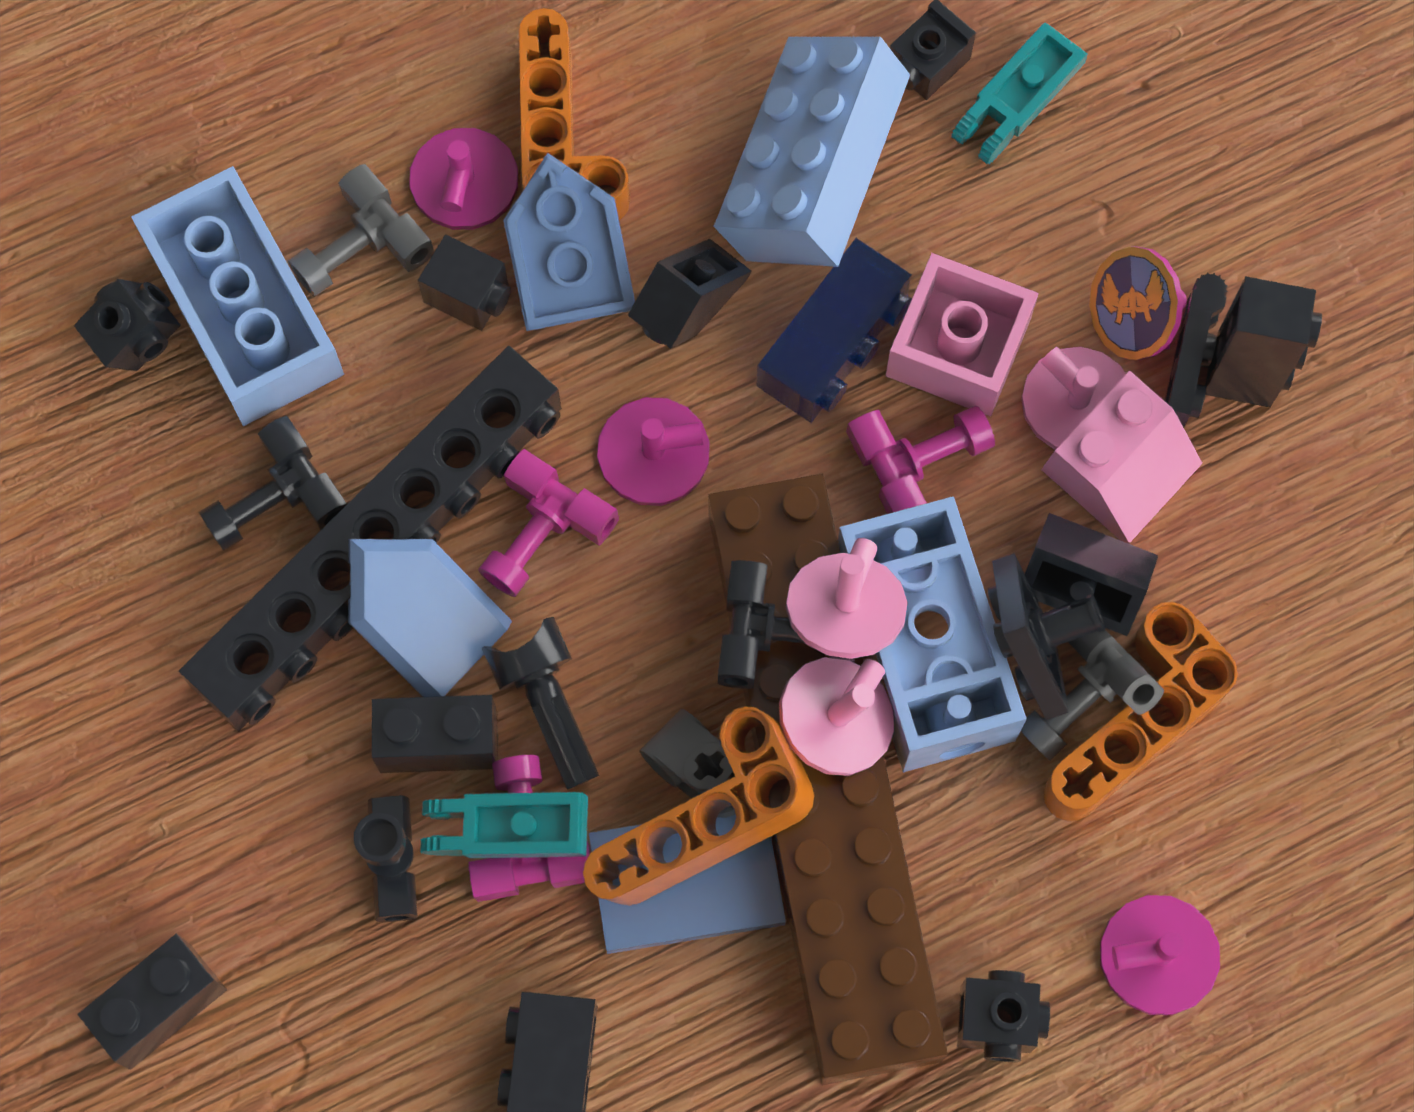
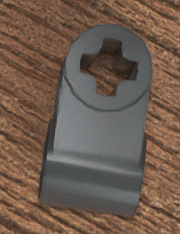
(688, 757)

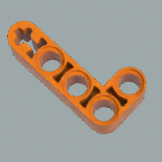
(554, 114)
(1139, 732)
(696, 818)

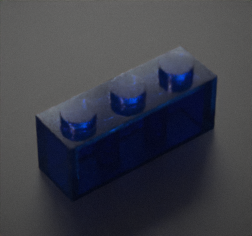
(835, 331)

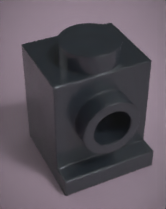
(948, 50)

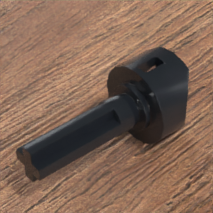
(533, 668)

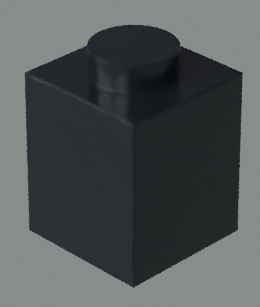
(465, 283)

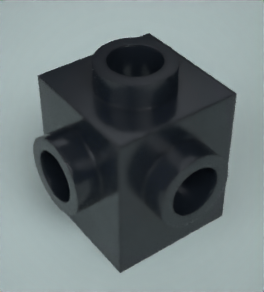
(128, 324)
(983, 1029)

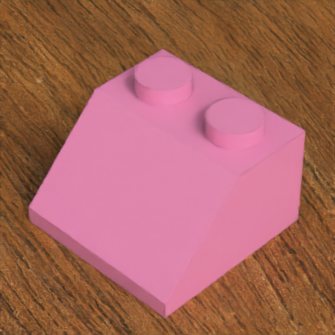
(1125, 458)

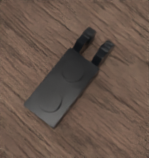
(1195, 346)

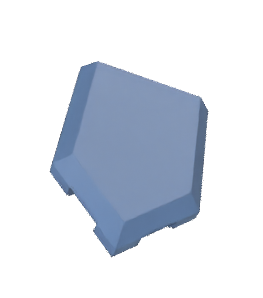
(567, 249)
(420, 611)

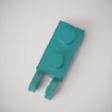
(1022, 89)
(511, 825)

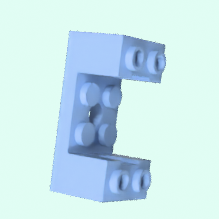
(951, 690)

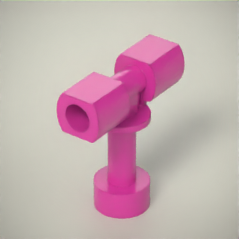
(901, 464)
(553, 509)
(501, 876)

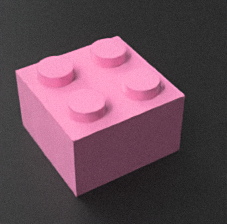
(961, 334)

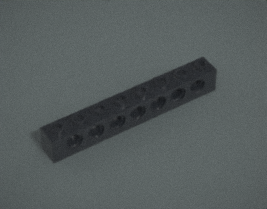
(503, 386)

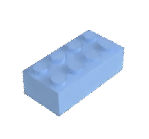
(812, 150)
(238, 296)

